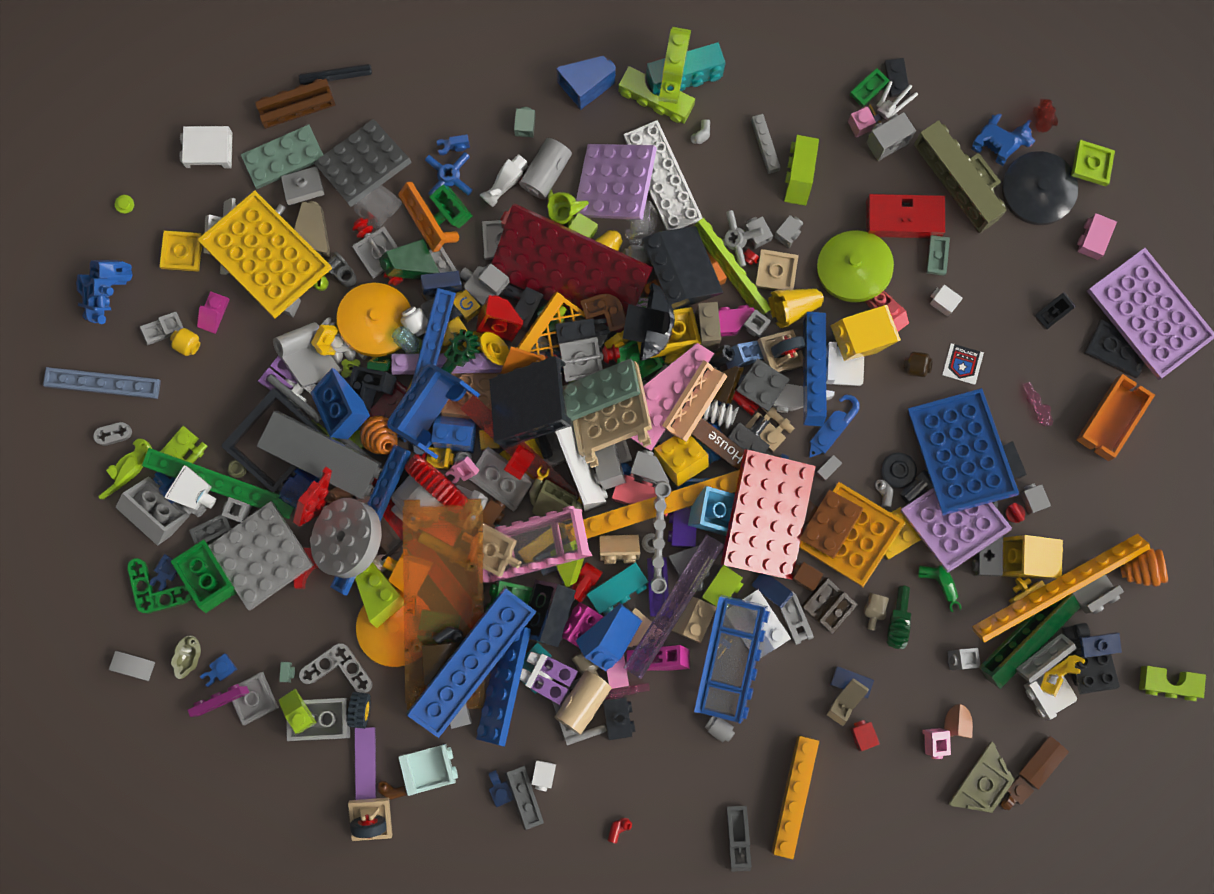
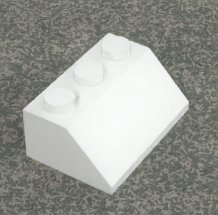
(775, 632)

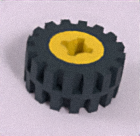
(359, 710)

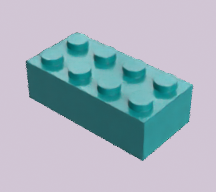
(700, 66)

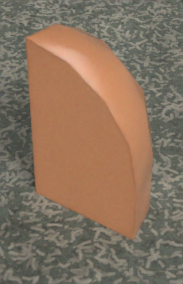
(959, 721)

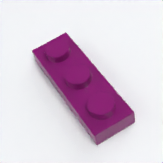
(218, 700)

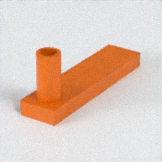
(424, 219)

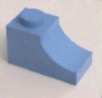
(746, 354)

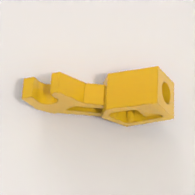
(1060, 670)

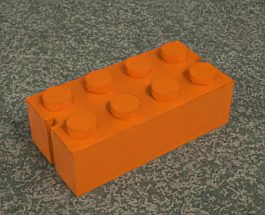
(1115, 417)

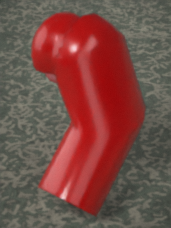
(617, 827)

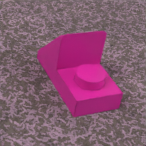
(212, 312)

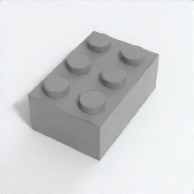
(330, 719)

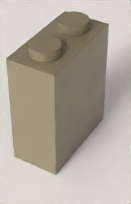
(708, 325)

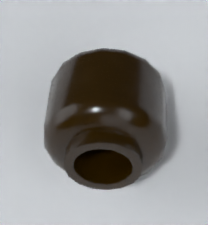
(918, 364)

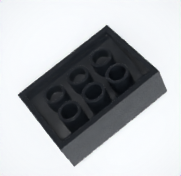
(681, 266)

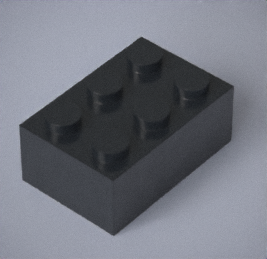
(552, 609)

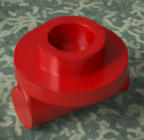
(1015, 513)

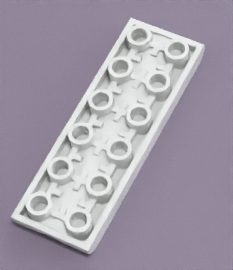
(667, 182)

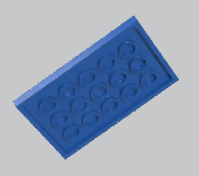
(962, 452)

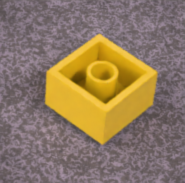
(681, 459)

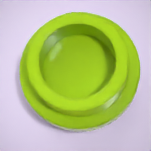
(124, 204)

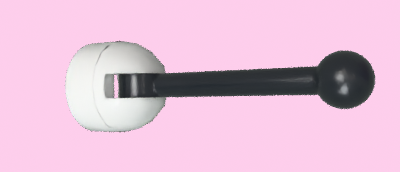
(380, 559)

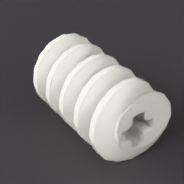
(720, 413)

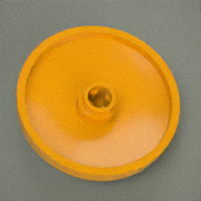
(370, 317)
(383, 643)

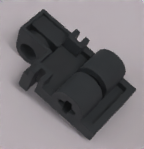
(1097, 671)

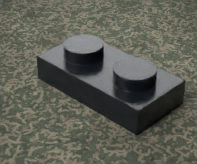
(897, 74)

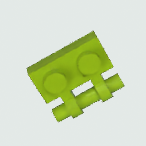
(182, 443)

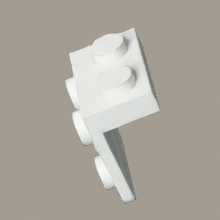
(840, 371)
(1047, 704)

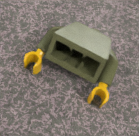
(550, 497)

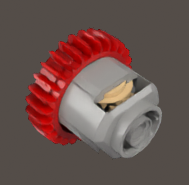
(427, 485)

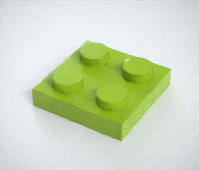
(1093, 163)

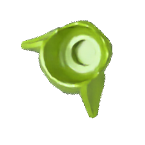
(563, 206)

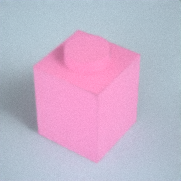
(861, 122)

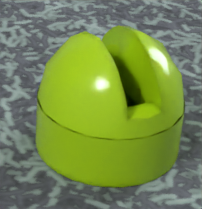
(324, 284)

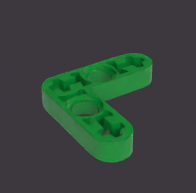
(153, 598)

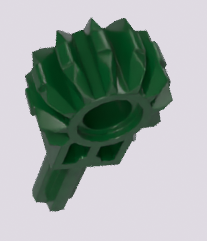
(456, 355)
(900, 619)

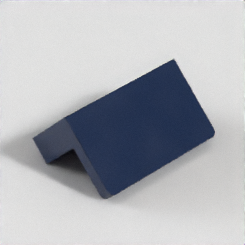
(447, 281)

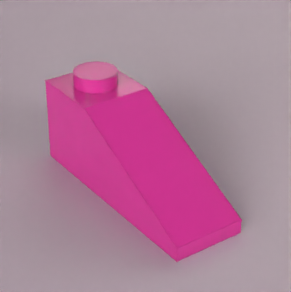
(669, 658)

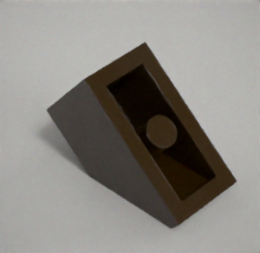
(730, 385)

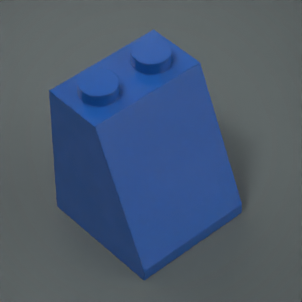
(586, 79)
(454, 433)

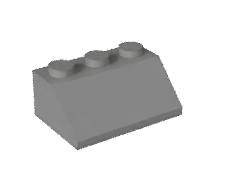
(151, 511)

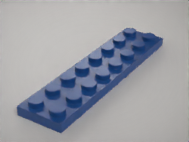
(471, 662)

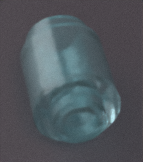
(406, 340)

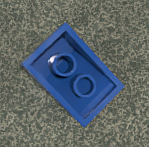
(339, 405)
(609, 637)

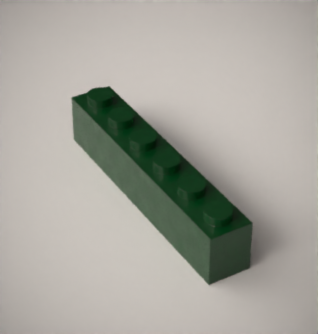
(1027, 640)

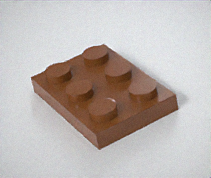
(831, 524)

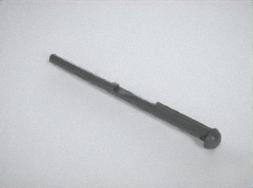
(309, 410)

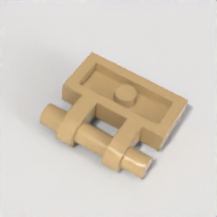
(771, 434)

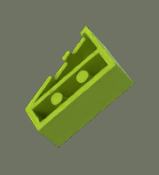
(802, 169)
(378, 595)

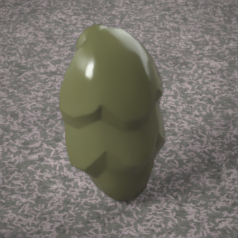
(185, 656)

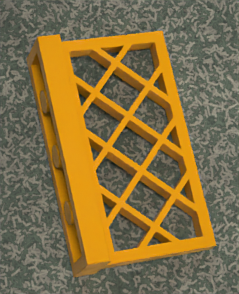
(542, 322)

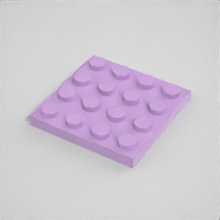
(616, 180)
(955, 535)

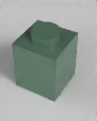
(524, 122)

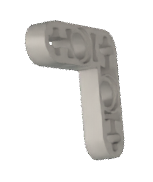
(334, 662)

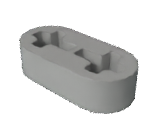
(113, 438)

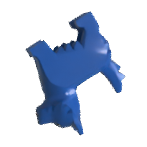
(1002, 141)

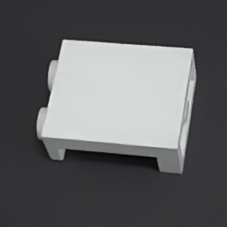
(206, 146)

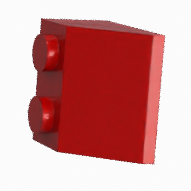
(499, 318)

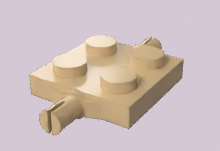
(497, 551)

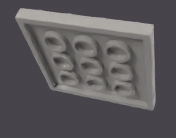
(261, 555)

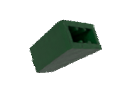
(408, 261)

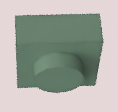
(286, 672)

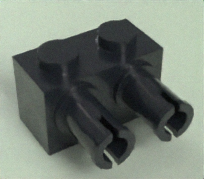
(528, 304)

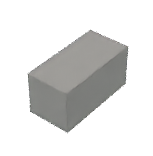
(828, 468)

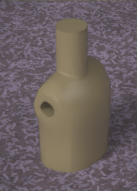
(875, 609)
(583, 664)

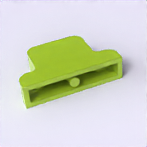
(674, 64)

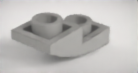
(131, 666)

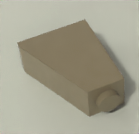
(312, 227)

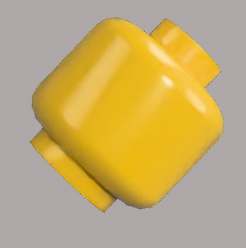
(185, 342)

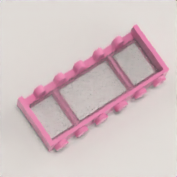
(544, 542)

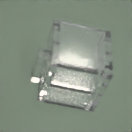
(378, 206)

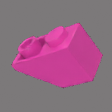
(733, 320)

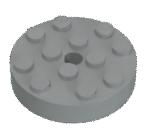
(346, 538)

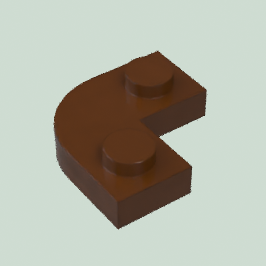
(607, 305)

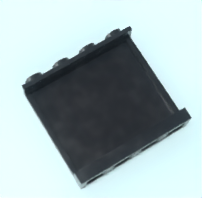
(528, 402)

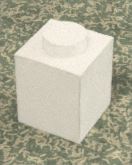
(945, 300)
(543, 775)

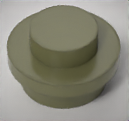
(236, 469)

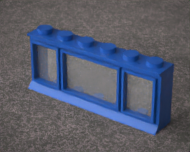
(732, 659)

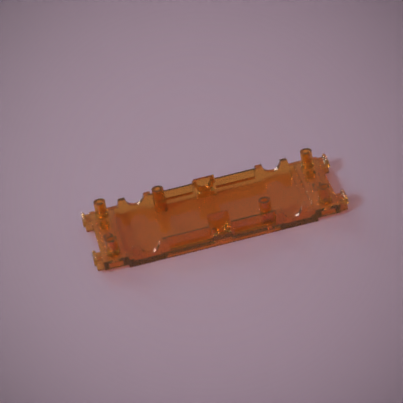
(439, 581)

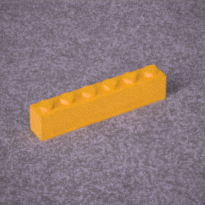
(795, 797)

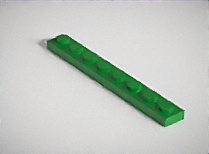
(219, 483)

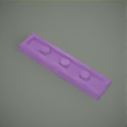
(365, 763)

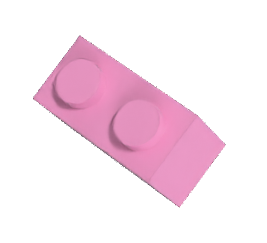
(1096, 237)

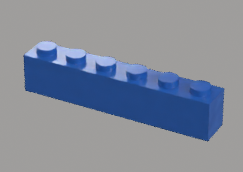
(814, 369)

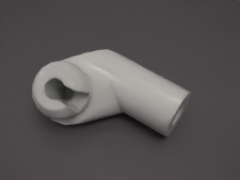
(702, 135)
(886, 491)

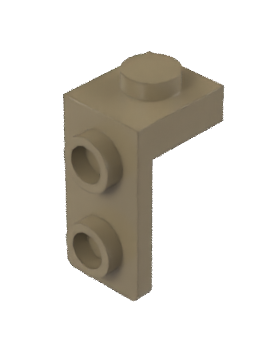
(847, 701)

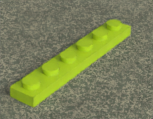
(731, 268)

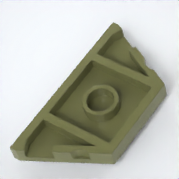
(984, 783)

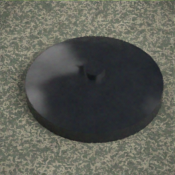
(1039, 188)

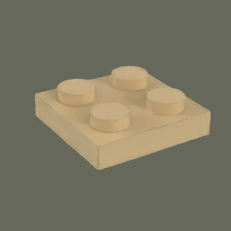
(776, 270)

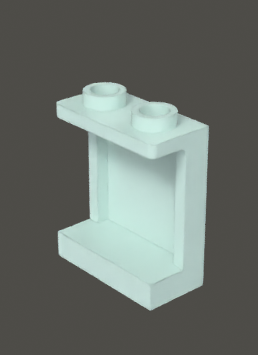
(428, 769)

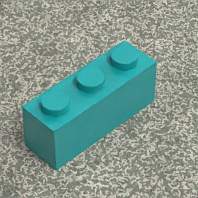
(618, 589)

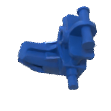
(96, 287)

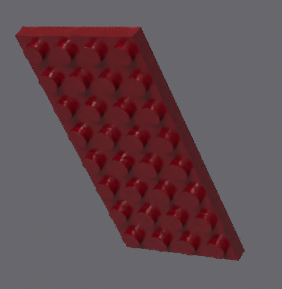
(560, 260)

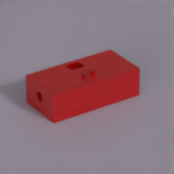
(905, 215)

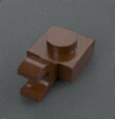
(1018, 792)

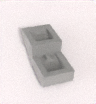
(161, 328)

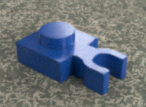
(220, 668)

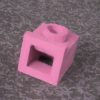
(937, 742)

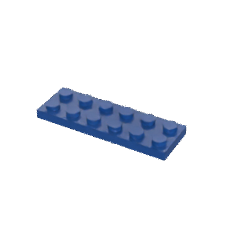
(502, 692)

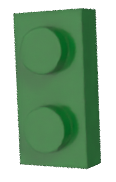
(869, 87)

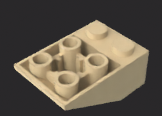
(619, 548)

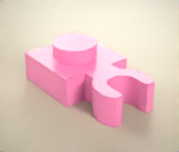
(463, 469)

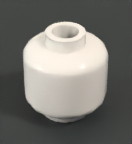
(414, 320)

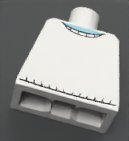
(190, 490)

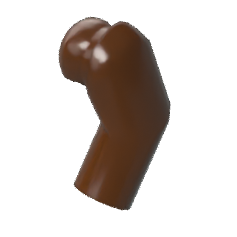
(389, 792)

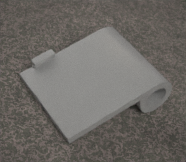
(301, 356)

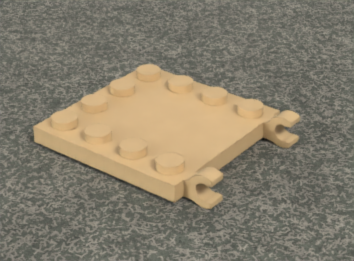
(613, 425)

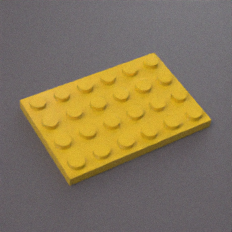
(264, 254)

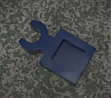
(165, 571)

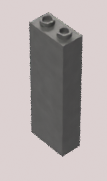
(315, 451)

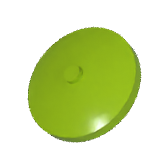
(855, 266)

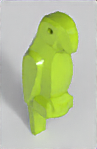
(127, 467)

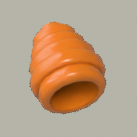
(377, 436)
(1146, 569)

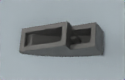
(738, 838)

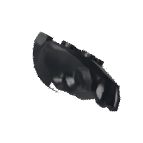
(650, 325)

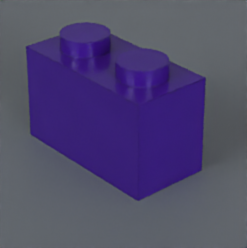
(681, 535)

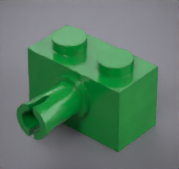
(449, 207)

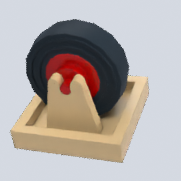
(782, 350)
(370, 819)

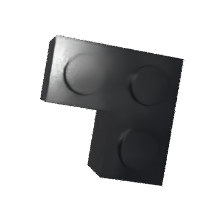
(369, 381)

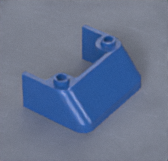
(424, 403)

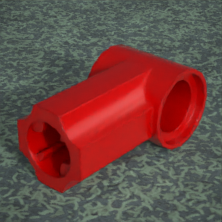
(587, 578)

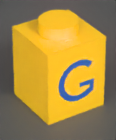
(466, 305)

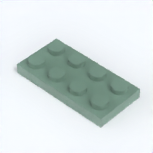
(282, 156)
(601, 390)

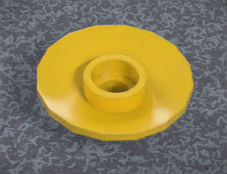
(494, 348)

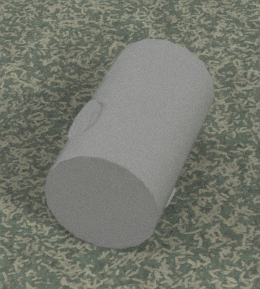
(545, 168)

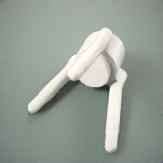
(889, 108)

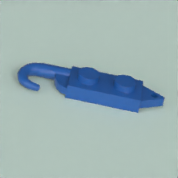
(833, 428)

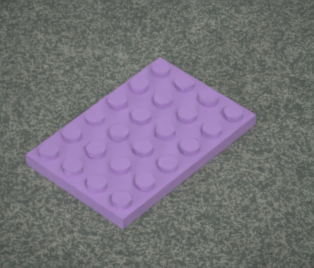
(1151, 313)

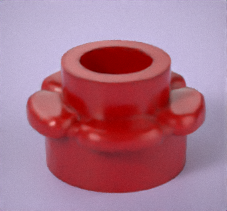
(750, 256)

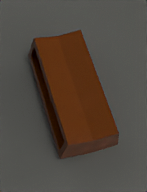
(1043, 763)

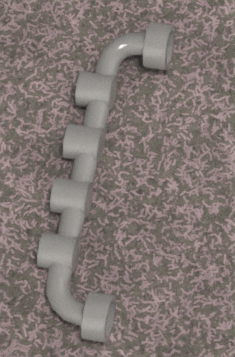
(662, 490)

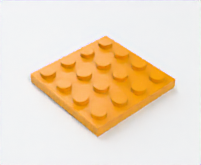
(866, 541)

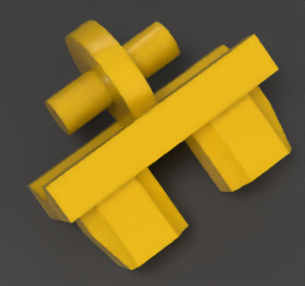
(1022, 585)

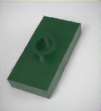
(380, 363)

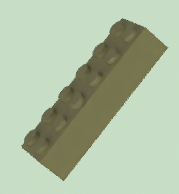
(959, 176)

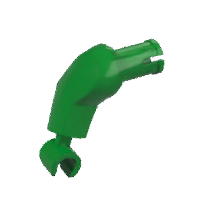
(944, 580)

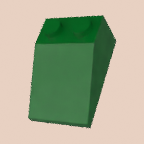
(203, 576)

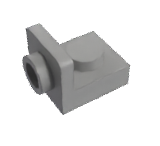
(963, 659)

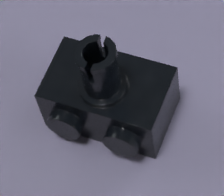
(750, 437)
(618, 718)

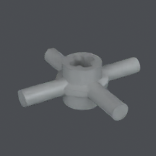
(742, 237)

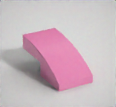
(618, 675)

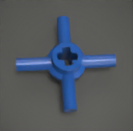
(449, 168)

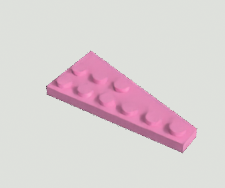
(667, 388)

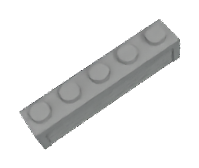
(765, 143)

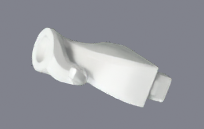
(508, 176)

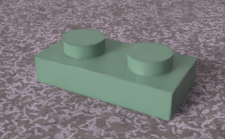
(938, 255)

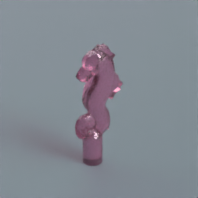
(1042, 409)
(619, 692)

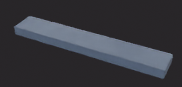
(101, 383)

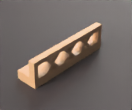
(696, 402)

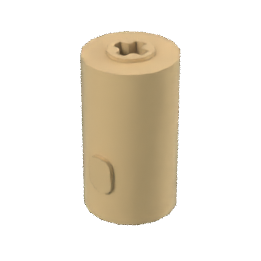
(583, 702)

